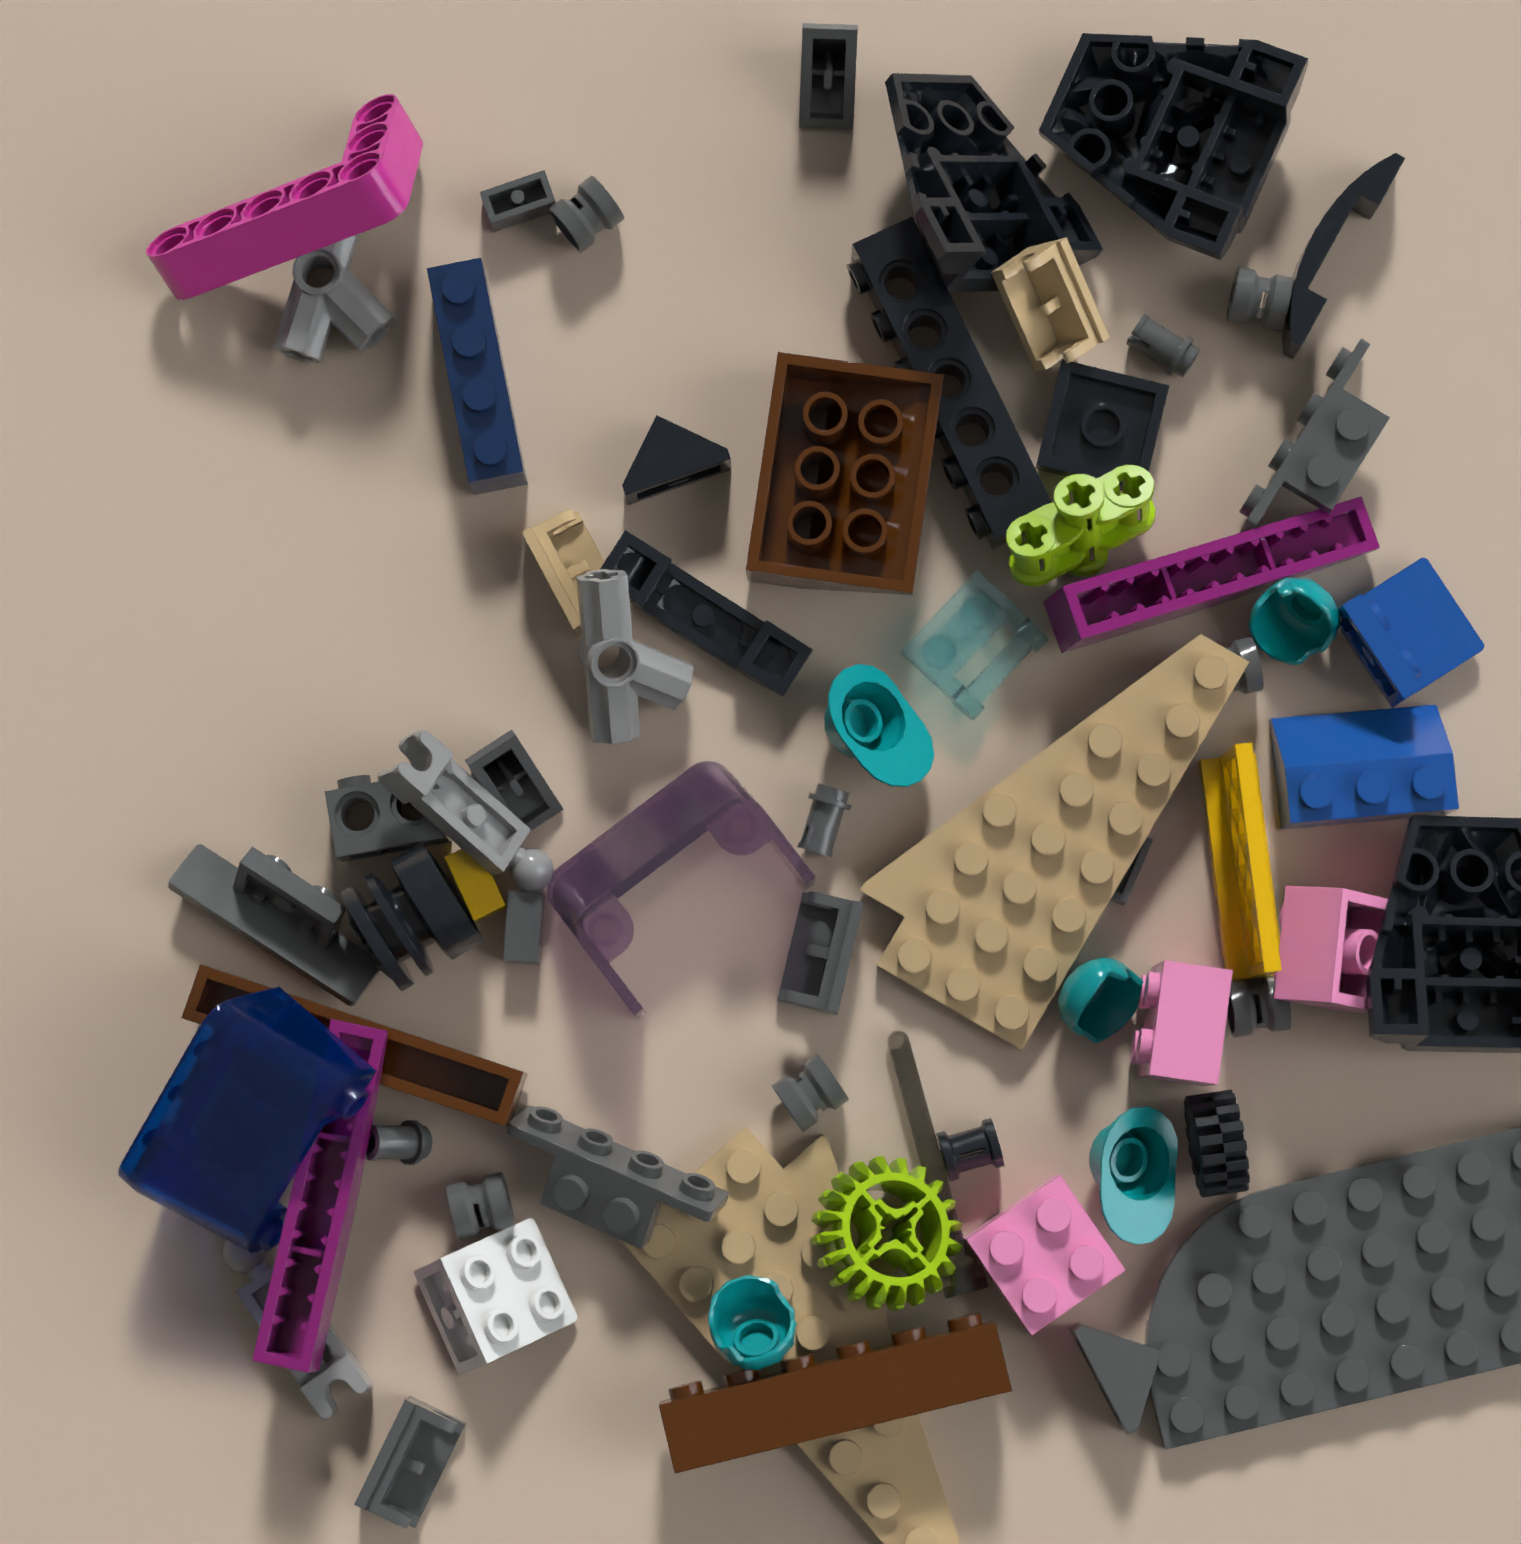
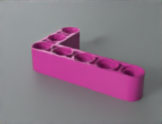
(301, 215)

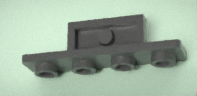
(1328, 450)
(279, 915)
(608, 1182)

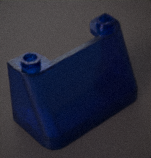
(244, 1116)

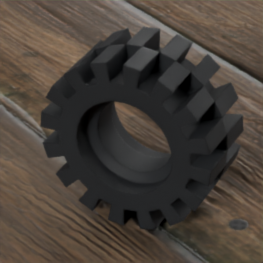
(1216, 1143)

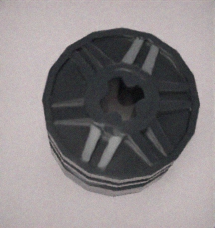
(411, 917)

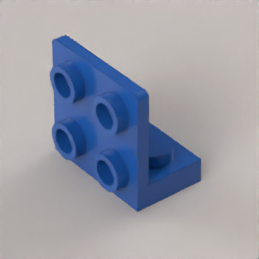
(1408, 631)

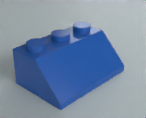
(1362, 767)

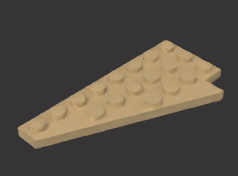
(1027, 868)
(768, 1234)

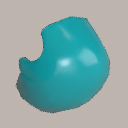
(1294, 620)
(1099, 998)
(751, 1322)

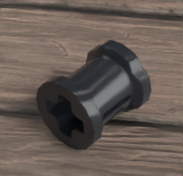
(970, 1149)

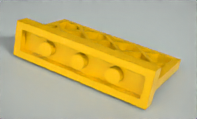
(1240, 863)

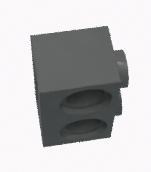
(388, 830)

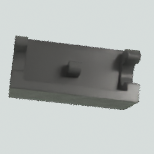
(820, 952)
(410, 1463)

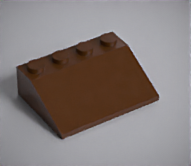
(843, 476)

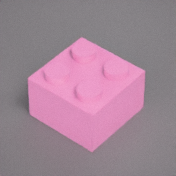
(1327, 946)
(1182, 1023)
(1044, 1254)

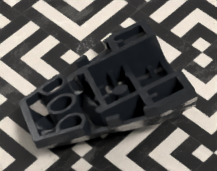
(1177, 128)
(972, 185)
(1451, 939)

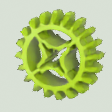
(919, 1262)

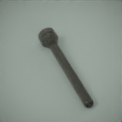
(967, 1275)

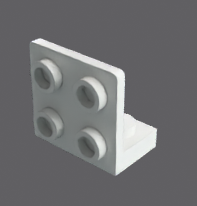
(495, 1296)

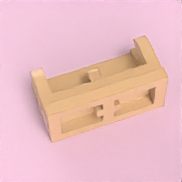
(1050, 304)
(563, 552)

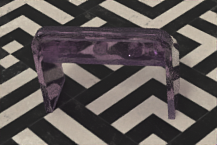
(697, 801)

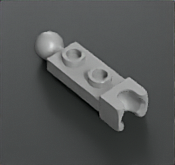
(465, 811)
(336, 1359)

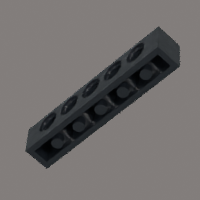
(902, 253)

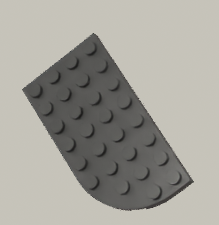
(1341, 1290)

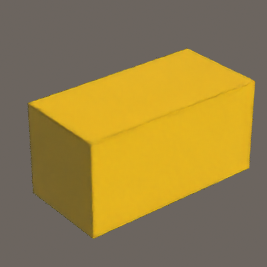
(476, 886)

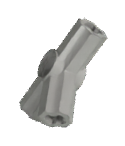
(341, 303)
(638, 668)

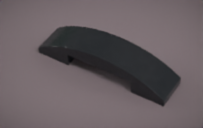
(1360, 196)
(707, 617)

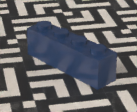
(477, 376)

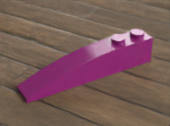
(1207, 574)
(319, 1225)

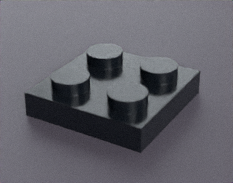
(1100, 422)

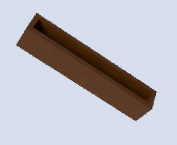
(409, 1061)
(835, 1394)

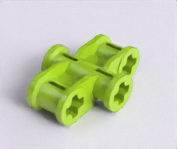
(1095, 519)

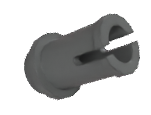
(1163, 346)
(824, 819)
(405, 1142)

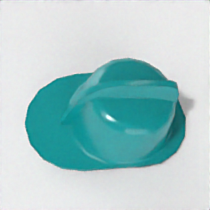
(877, 727)
(1136, 1173)

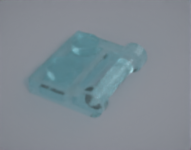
(961, 631)

